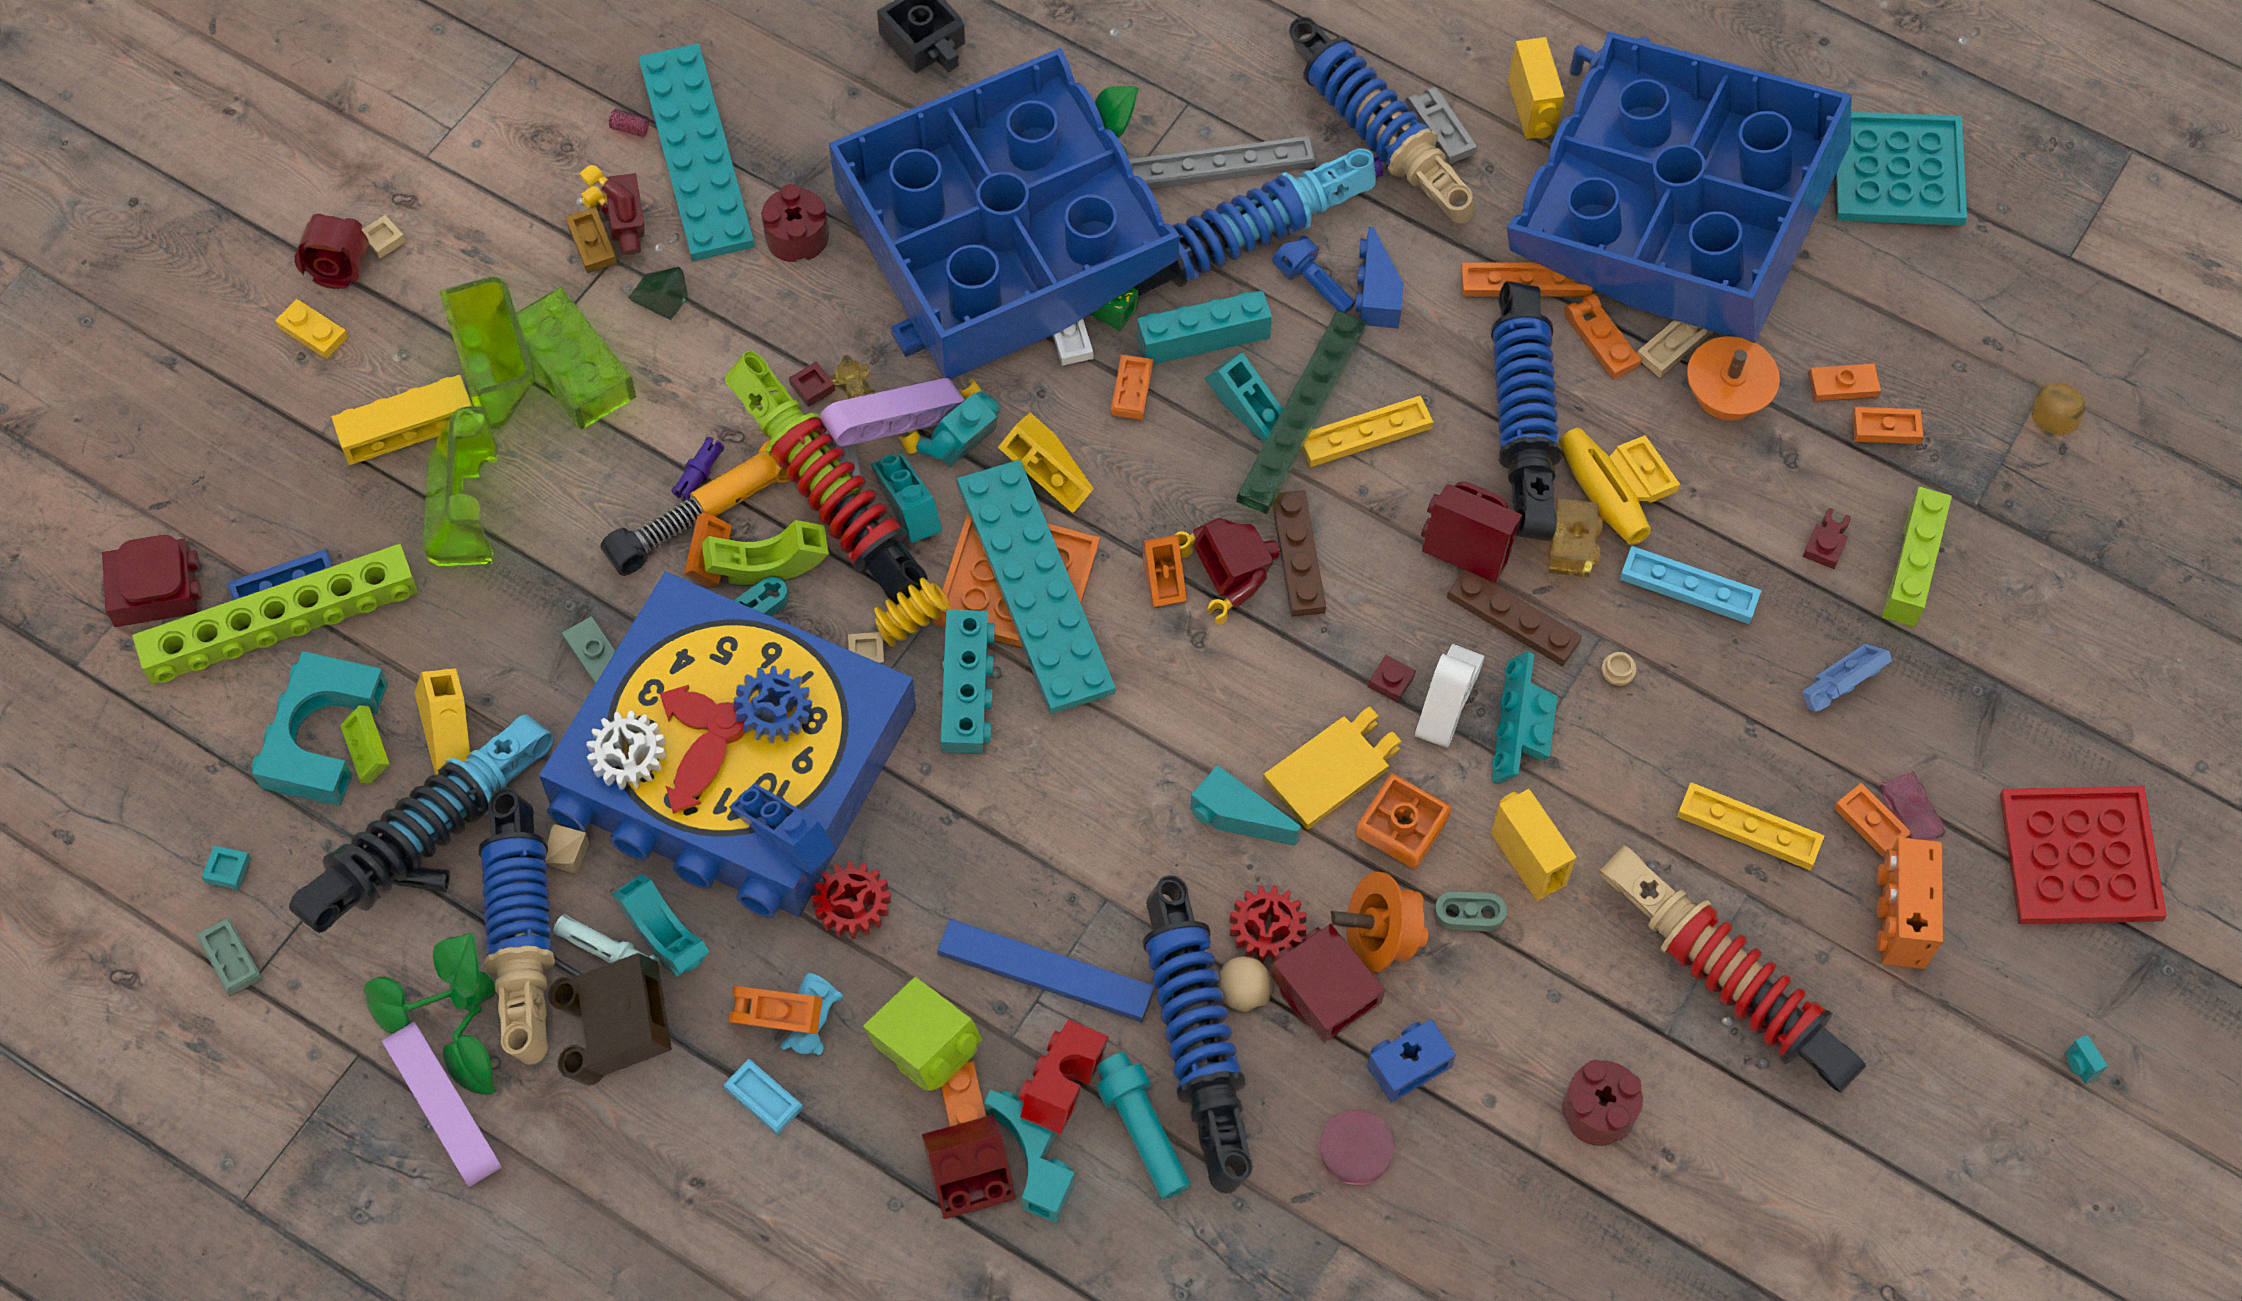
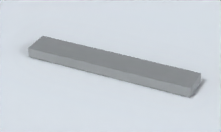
(1225, 162)

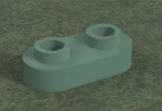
(1469, 910)

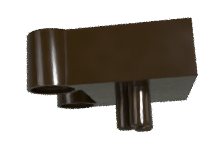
(620, 1017)

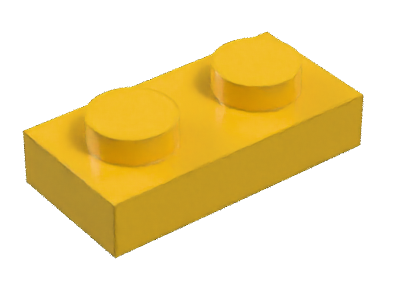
(311, 329)

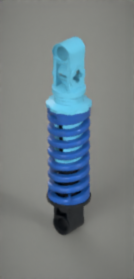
(1263, 212)

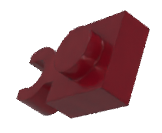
(1827, 541)

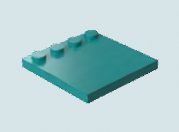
(1903, 170)

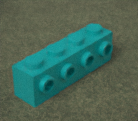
(1204, 327)
(965, 682)

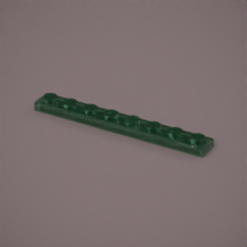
(1301, 412)

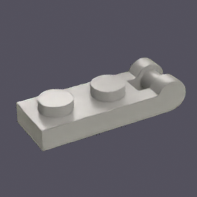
(1452, 136)

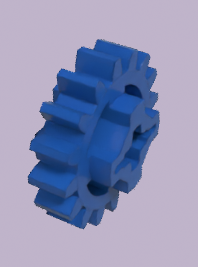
(769, 709)

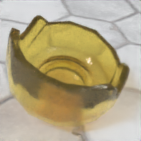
(2058, 408)

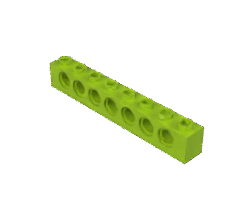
(258, 609)

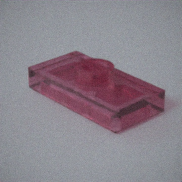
(1913, 807)

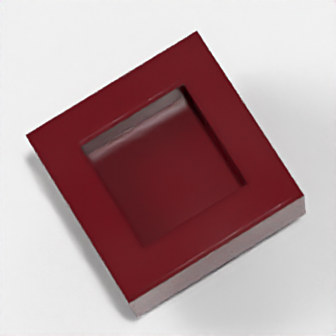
(812, 384)
(1391, 678)

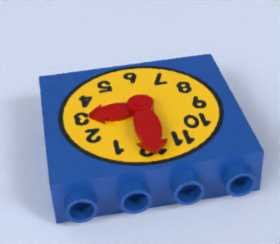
(683, 673)

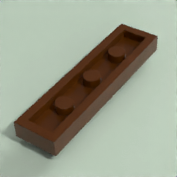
(1298, 554)
(1514, 617)

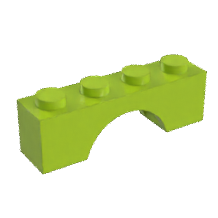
(1918, 556)

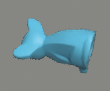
(807, 1042)

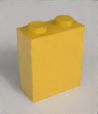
(1535, 88)
(1532, 844)

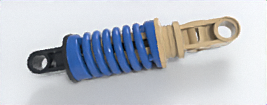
(517, 923)

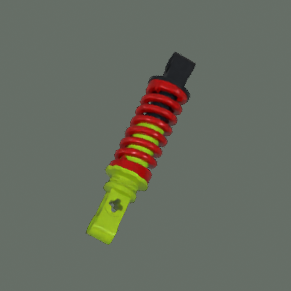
(824, 480)

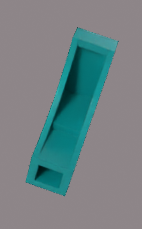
(1047, 1181)

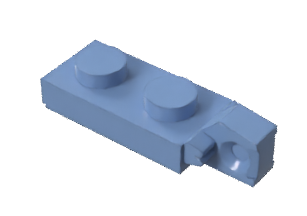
(1845, 675)

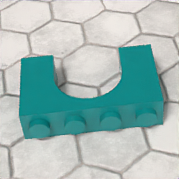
(314, 685)

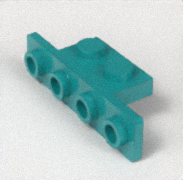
(1524, 721)

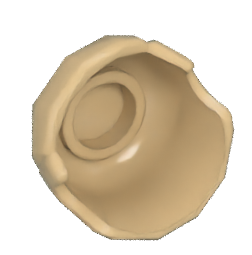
(1245, 983)

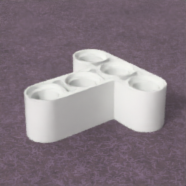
(1448, 694)

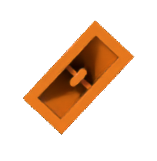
(1164, 570)

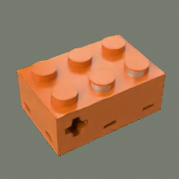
(1910, 903)

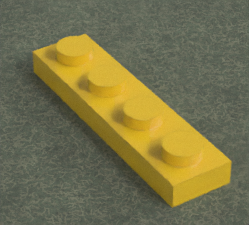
(1367, 431)
(1750, 826)

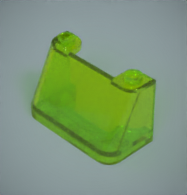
(451, 518)

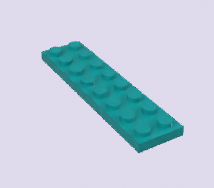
(696, 152)
(1035, 587)

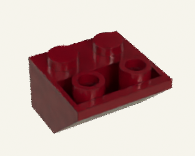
(969, 1166)

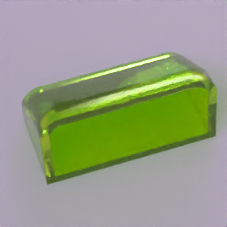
(489, 346)

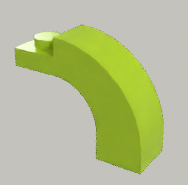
(782, 556)

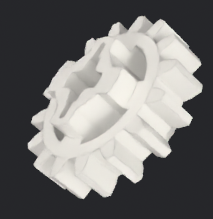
(640, 748)

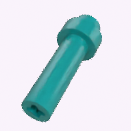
(1125, 1089)

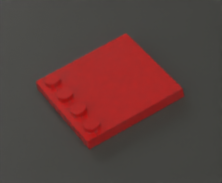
(2082, 855)

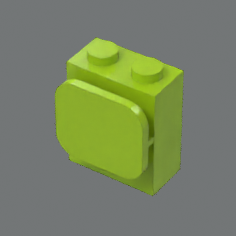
(923, 1035)

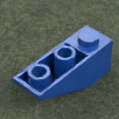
(1382, 286)
(784, 827)

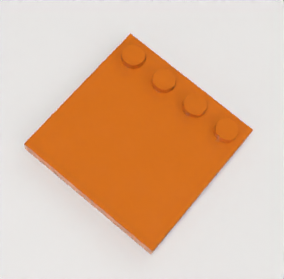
(973, 586)

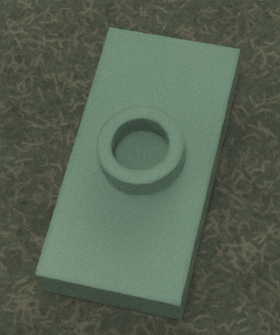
(589, 647)
(229, 956)

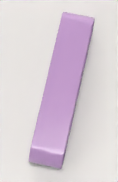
(890, 412)
(441, 1104)

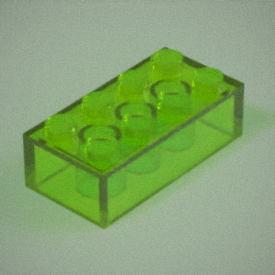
(574, 359)

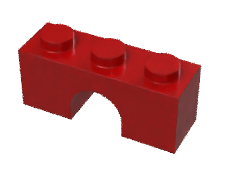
(1071, 1055)

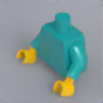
(959, 429)

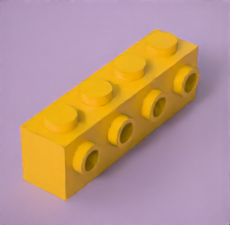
(399, 420)

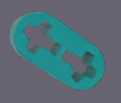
(757, 597)

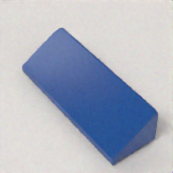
(280, 574)

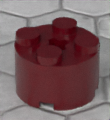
(795, 224)
(332, 250)
(1614, 1086)

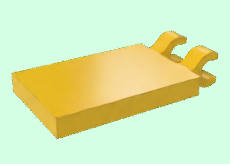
(1331, 768)

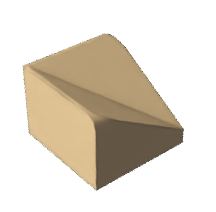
(566, 848)

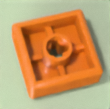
(1397, 801)

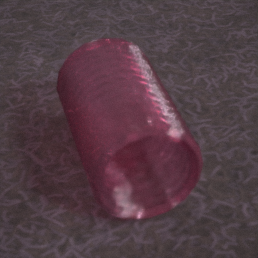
(628, 124)

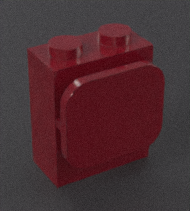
(1471, 529)
(150, 580)
(1326, 982)

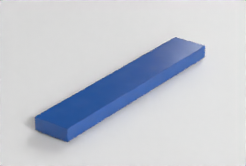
(1045, 970)

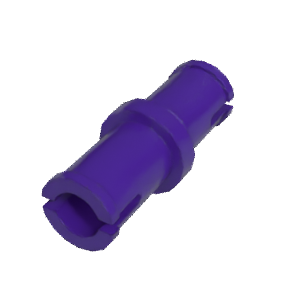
(698, 468)

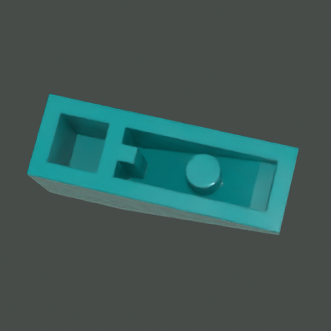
(1245, 395)
(1239, 810)

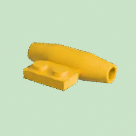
(1619, 480)

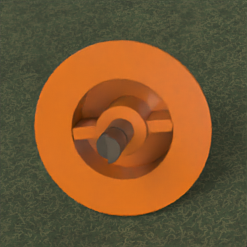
(1383, 922)

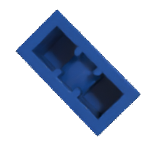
(1402, 1076)

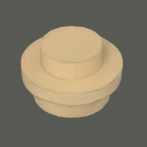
(1618, 668)

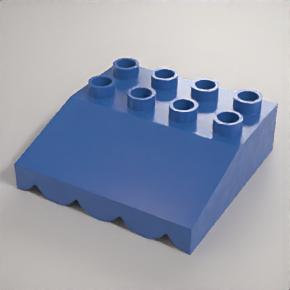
(1684, 184)
(1001, 212)

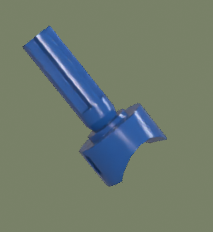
(1301, 261)

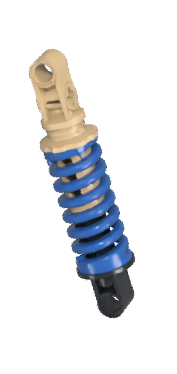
(1380, 117)

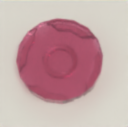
(1357, 1147)

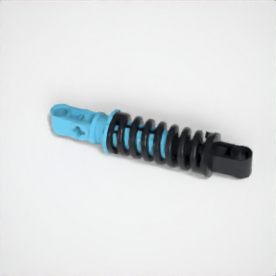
(416, 824)

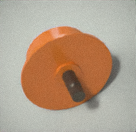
(1732, 377)

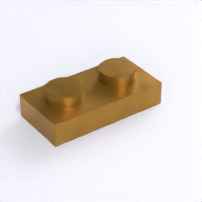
(591, 240)

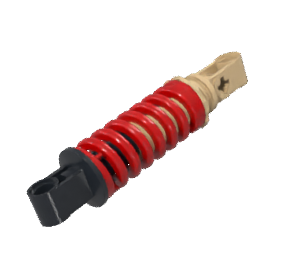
(1696, 940)

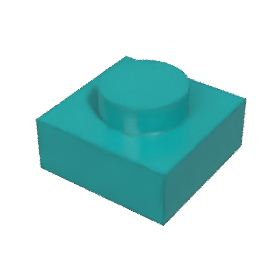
(226, 867)
(2085, 1059)

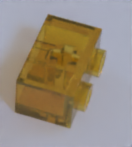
(1574, 555)

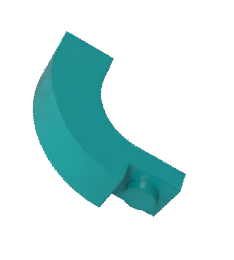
(659, 927)

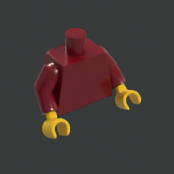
(620, 203)
(1233, 559)

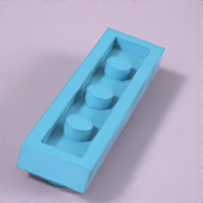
(1690, 585)

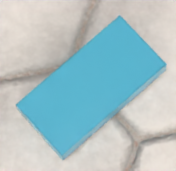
(763, 1096)

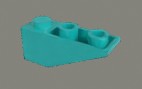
(907, 496)

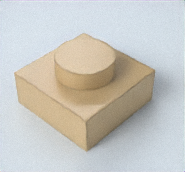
(383, 236)
(868, 645)

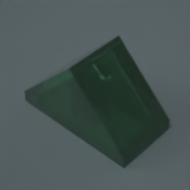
(661, 292)

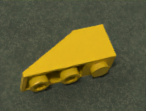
(443, 716)

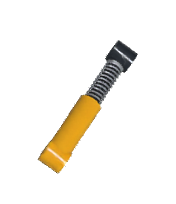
(629, 549)

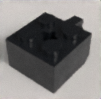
(922, 32)

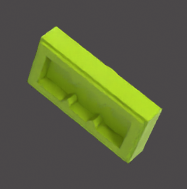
(364, 744)

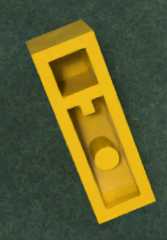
(1047, 461)

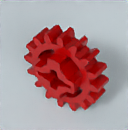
(859, 885)
(1250, 920)

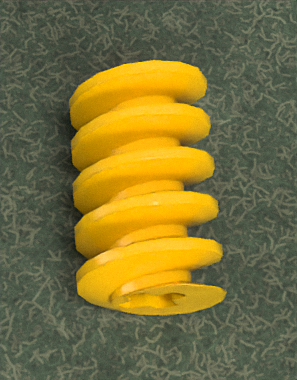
(911, 611)

